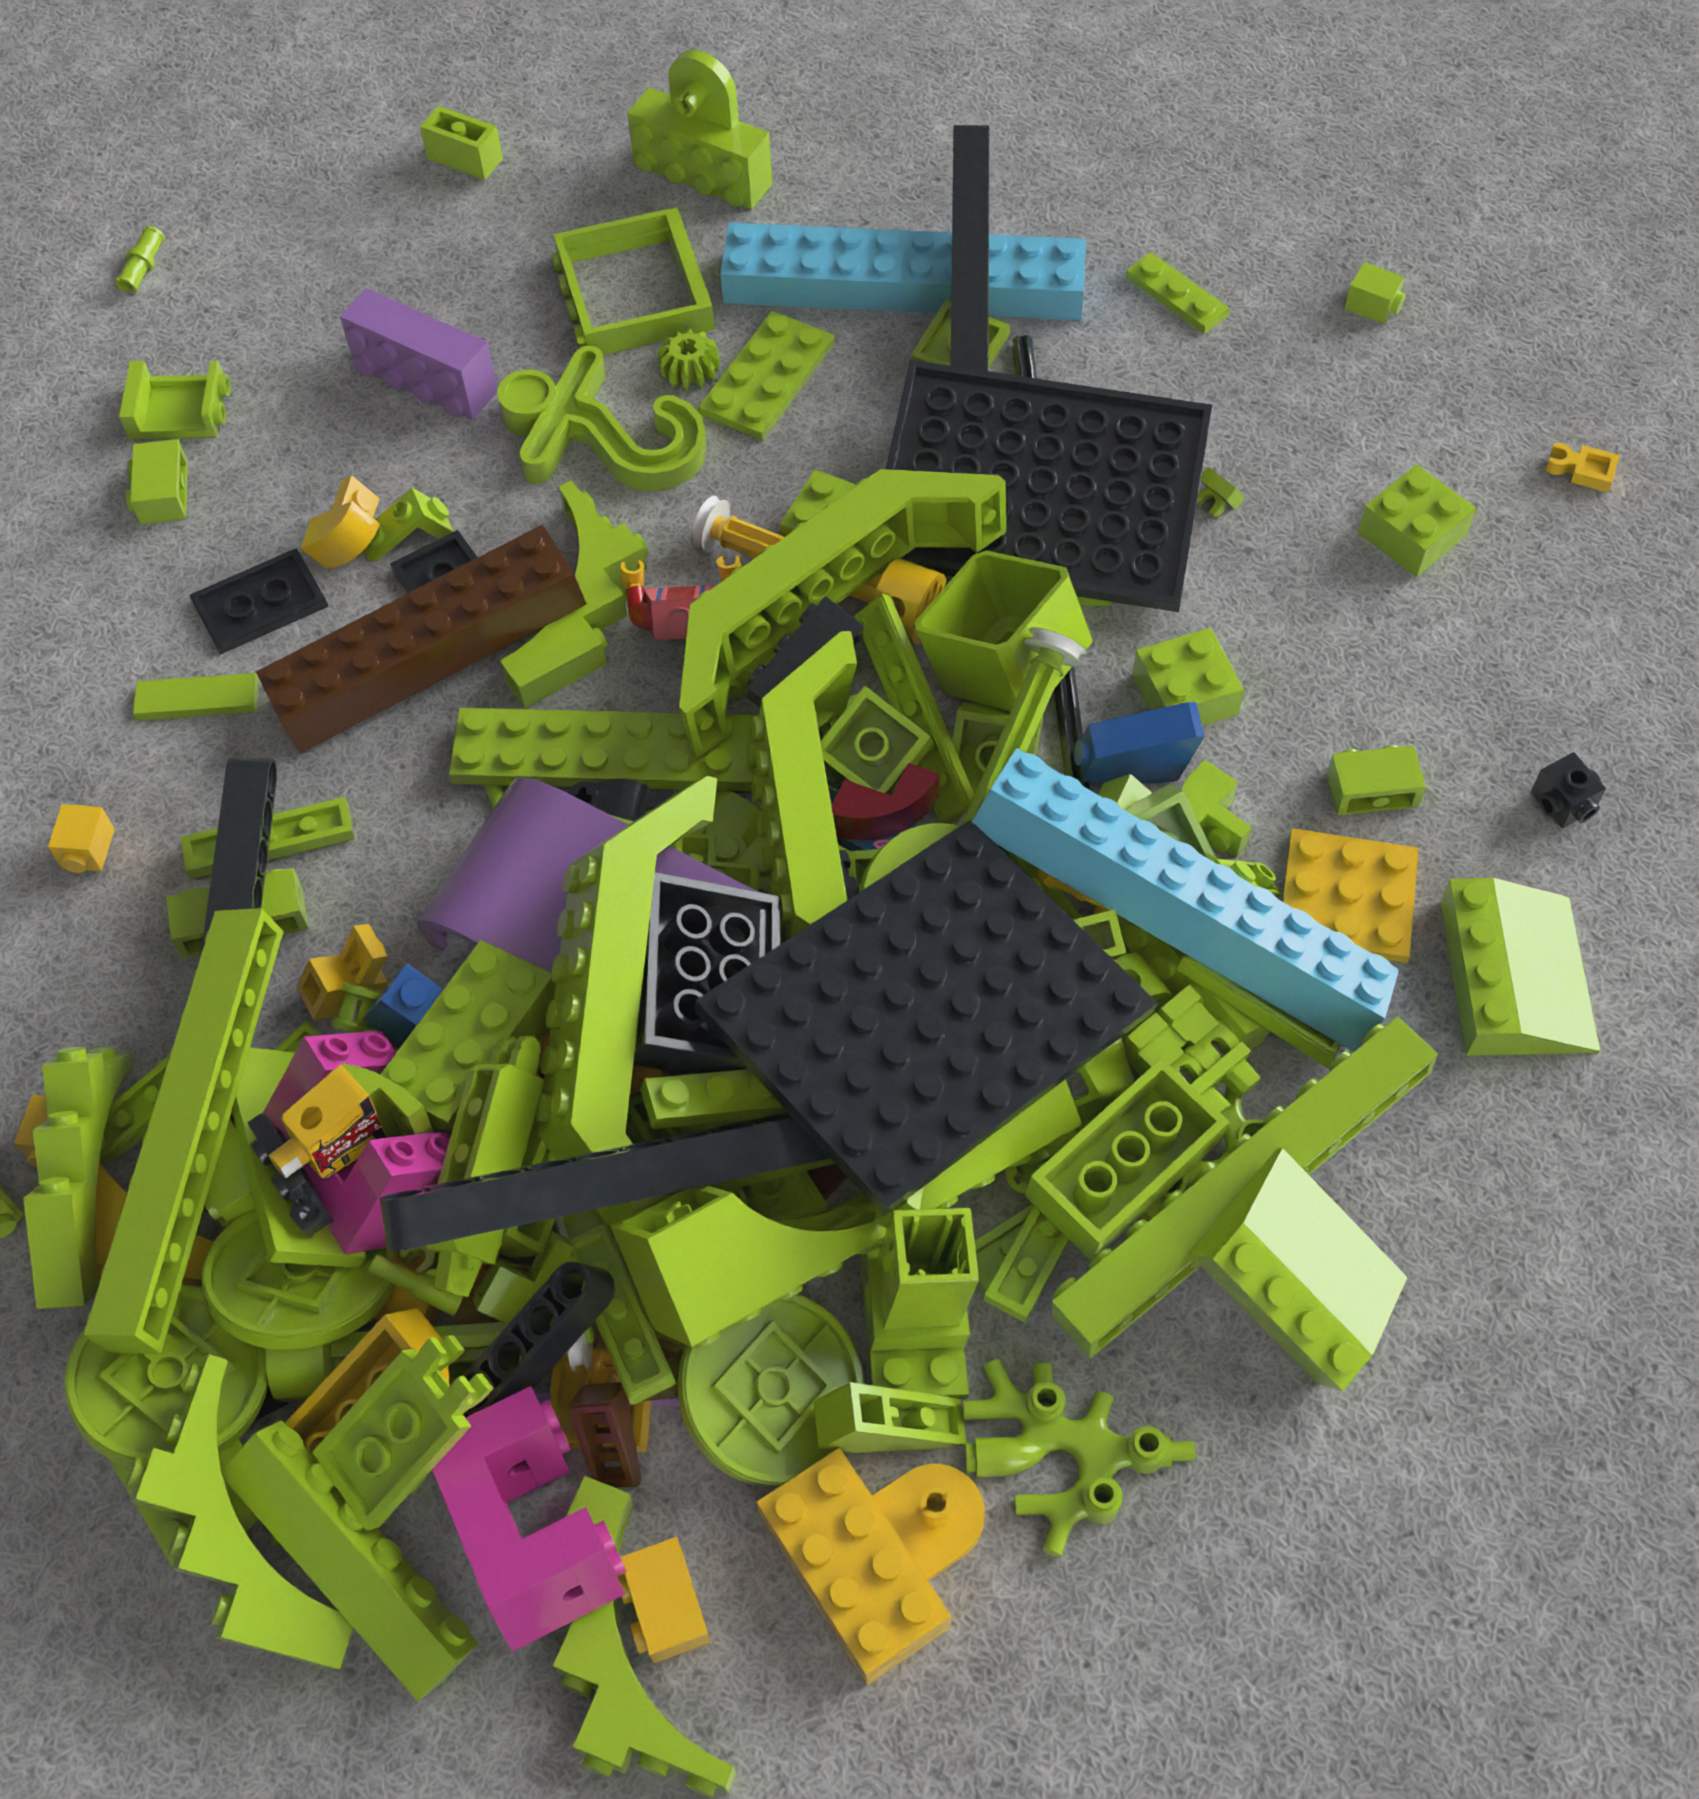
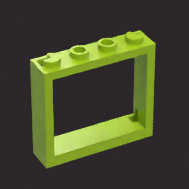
(622, 236)

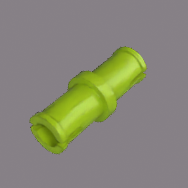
(140, 259)

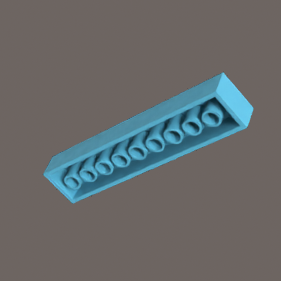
(896, 270)
(1187, 900)

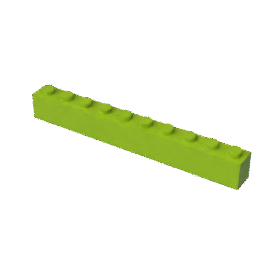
(1311, 1130)
(184, 1135)

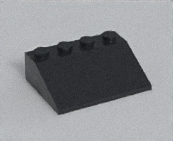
(694, 943)

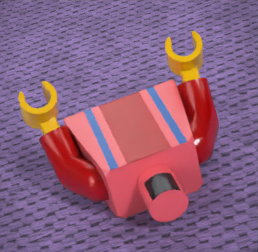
(664, 609)

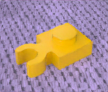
(1588, 468)

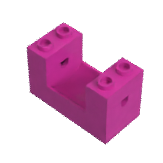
(384, 1164)
(551, 1574)

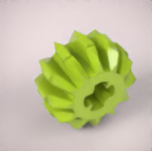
(688, 359)

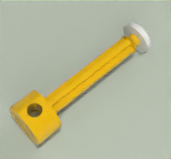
(906, 582)

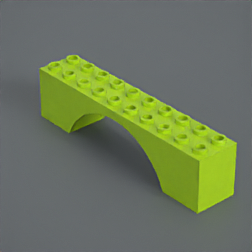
(716, 1262)

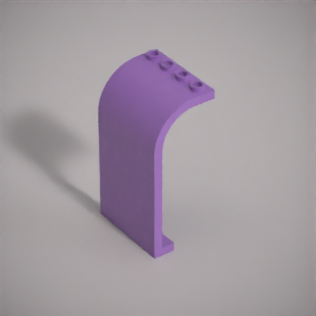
(514, 869)

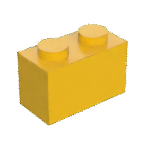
(663, 1601)

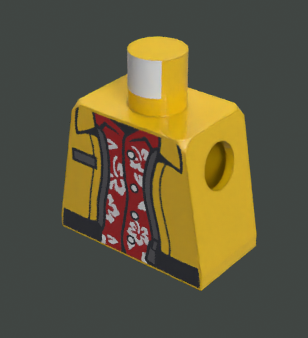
(328, 1126)

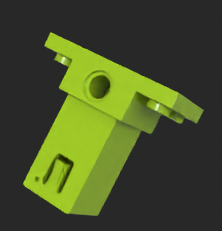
(918, 1301)

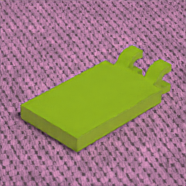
(399, 1430)

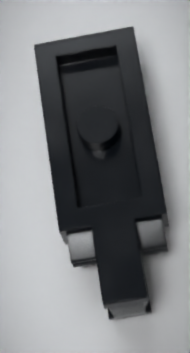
(307, 1207)

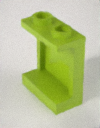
(173, 404)

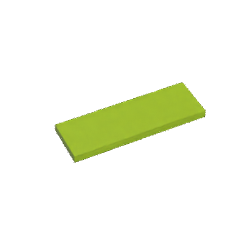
(282, 1236)

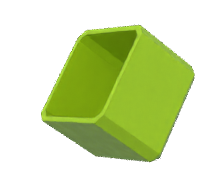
(983, 617)

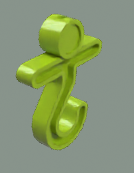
(569, 411)

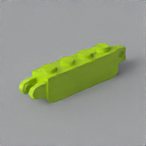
(487, 1139)

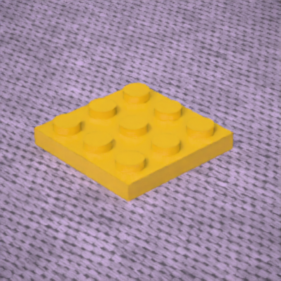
(1355, 888)

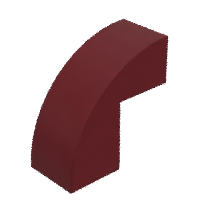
(872, 815)

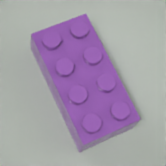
(419, 354)

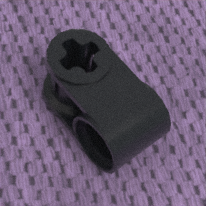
(617, 798)

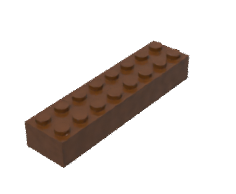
(421, 638)

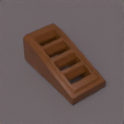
(603, 1405)

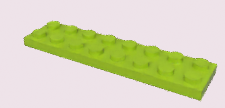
(594, 747)

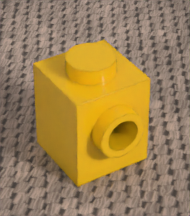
(81, 838)

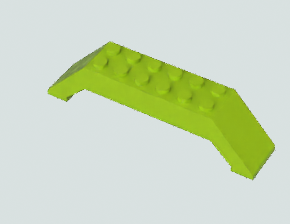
(820, 558)
(794, 786)
(601, 982)

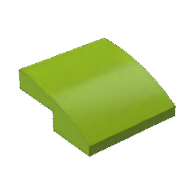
(396, 1107)

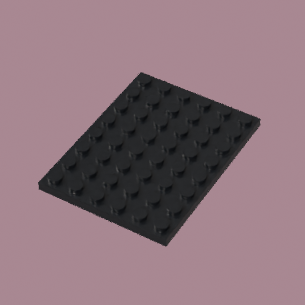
(1086, 470)
(925, 1013)

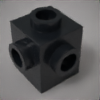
(1568, 790)

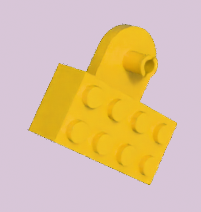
(874, 1554)

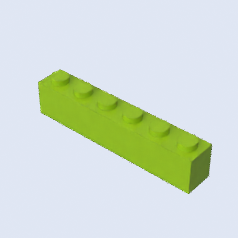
(351, 1566)

